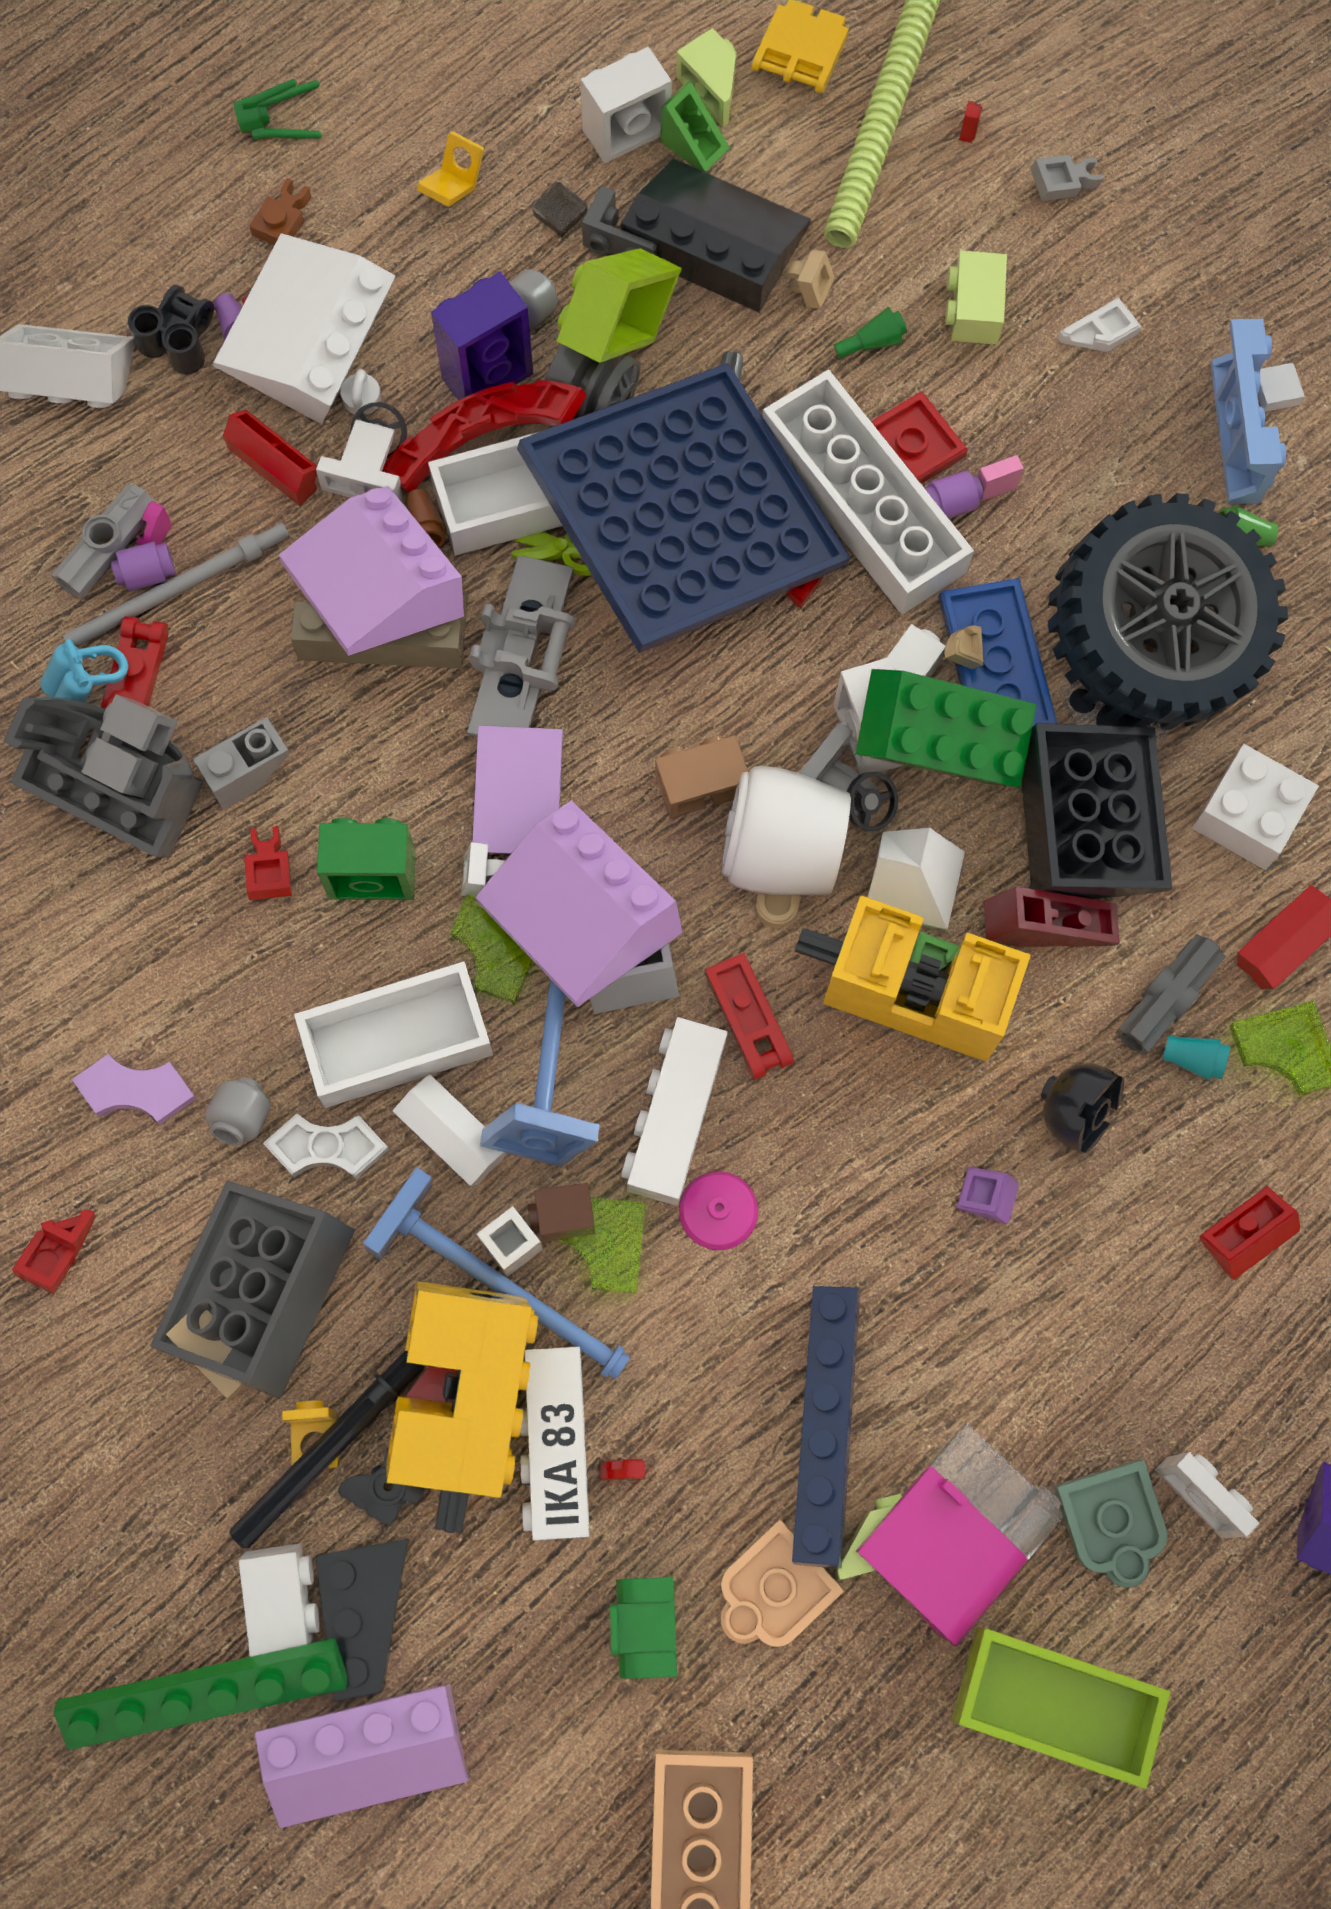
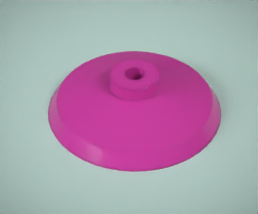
(718, 1210)

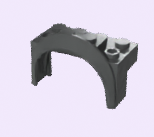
(51, 769)

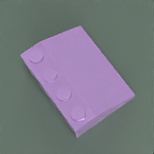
(374, 573)
(579, 904)

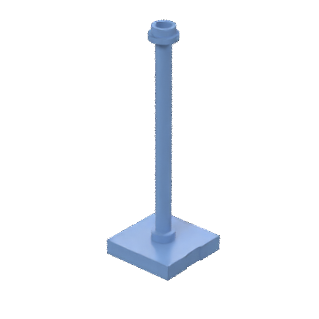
(536, 1130)
(405, 1219)

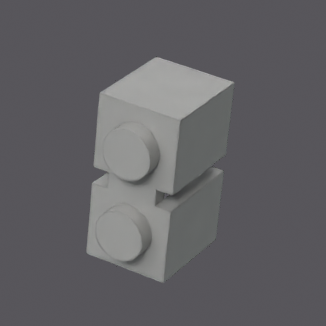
(118, 765)

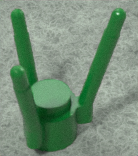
(254, 113)

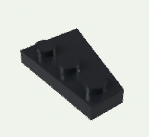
(360, 1609)

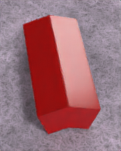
(271, 456)
(1287, 939)

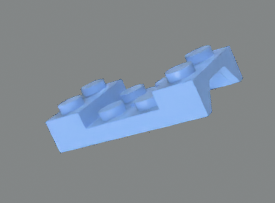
(1248, 449)

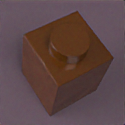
(562, 1212)

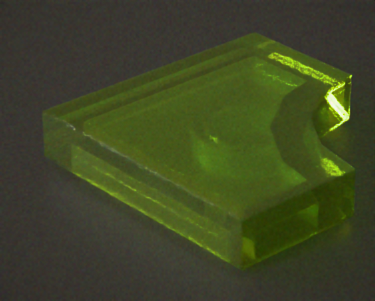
(498, 958)
(1287, 1042)
(616, 1247)

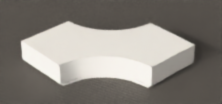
(346, 1146)

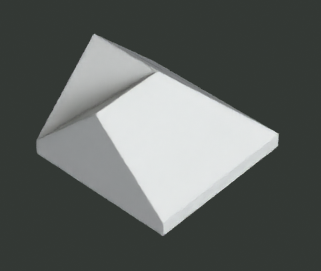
(917, 874)

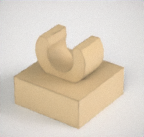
(812, 278)

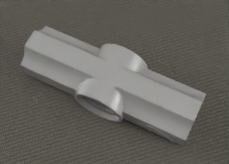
(89, 558)

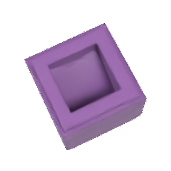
(988, 1194)

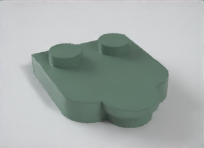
(1114, 1521)

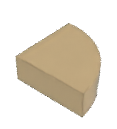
(966, 647)

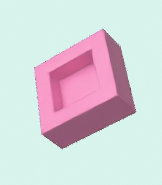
(1000, 477)

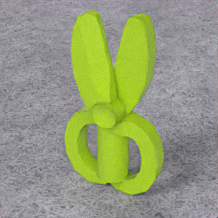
(549, 548)

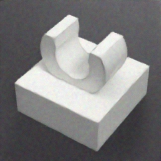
(477, 869)

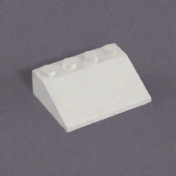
(304, 324)

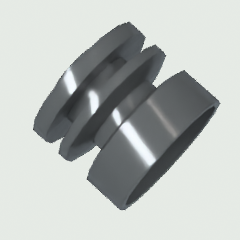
(602, 382)

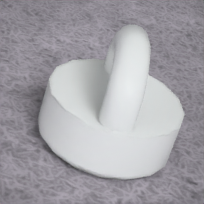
(359, 391)

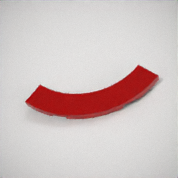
(478, 414)

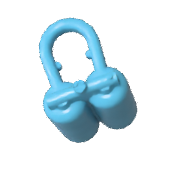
(66, 676)

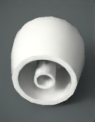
(785, 833)

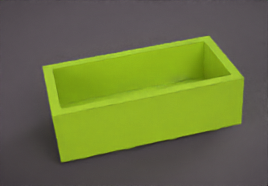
(617, 304)
(1061, 1707)

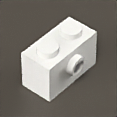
(277, 1598)

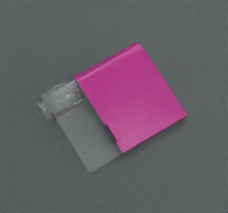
(961, 1534)

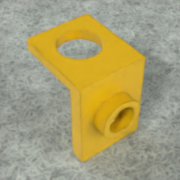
(452, 181)
(308, 1418)

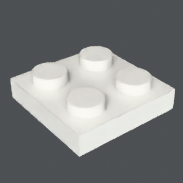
(1196, 1483)

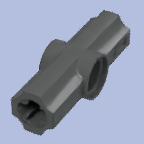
(1170, 994)

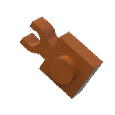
(280, 215)

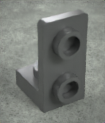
(600, 231)

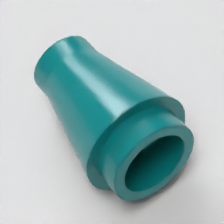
(1198, 1055)

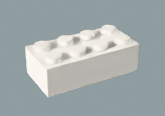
(489, 497)
(393, 1035)

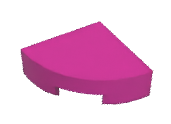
(157, 524)

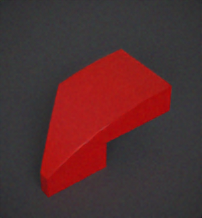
(53, 1251)

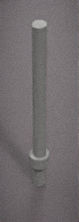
(248, 549)

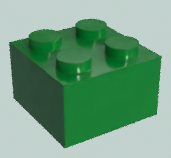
(366, 860)

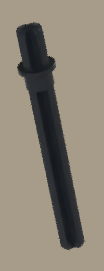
(324, 1450)

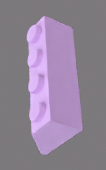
(361, 1755)

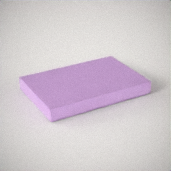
(515, 783)

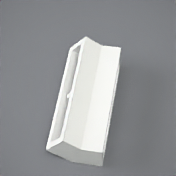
(448, 1130)

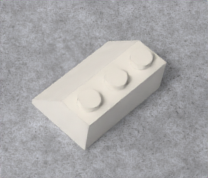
(65, 364)

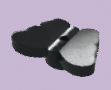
(369, 1494)

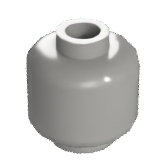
(537, 293)
(237, 1111)

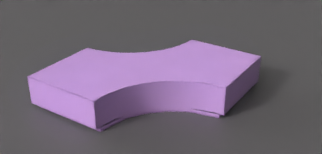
(114, 1087)

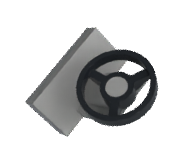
(864, 795)

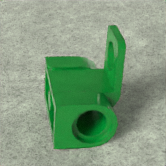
(644, 1628)

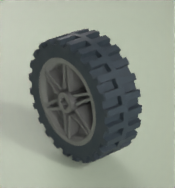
(1167, 612)

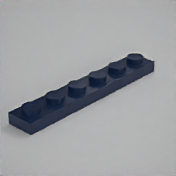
(826, 1427)

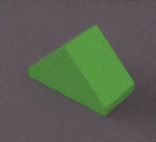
(691, 130)

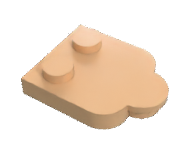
(772, 1595)

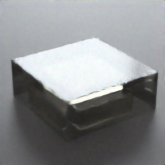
(560, 209)

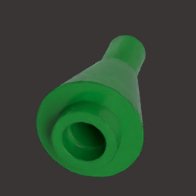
(881, 331)

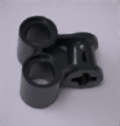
(175, 325)

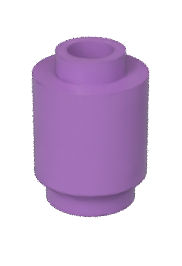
(956, 493)
(143, 566)

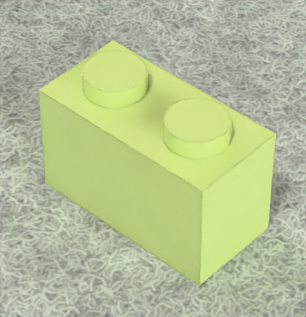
(978, 297)

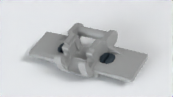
(509, 641)

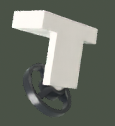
(364, 456)

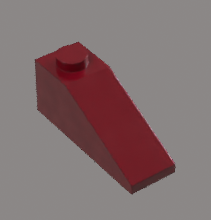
(1049, 919)

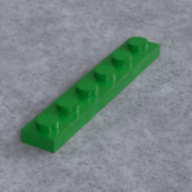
(201, 1694)

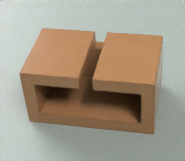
(698, 773)

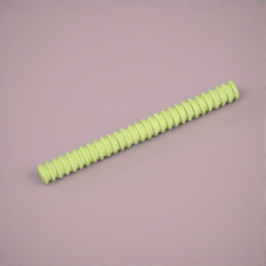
(879, 122)

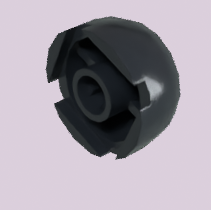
(1079, 1104)

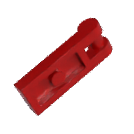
(142, 664)
(748, 1015)

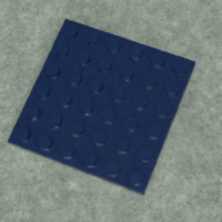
(682, 505)

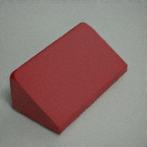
(1251, 1232)

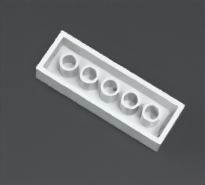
(868, 493)

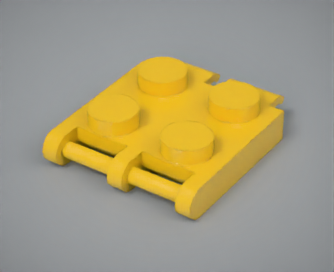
(802, 45)

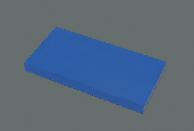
(1008, 642)

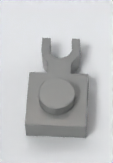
(1061, 179)

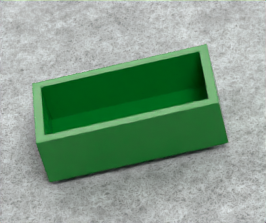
(945, 728)

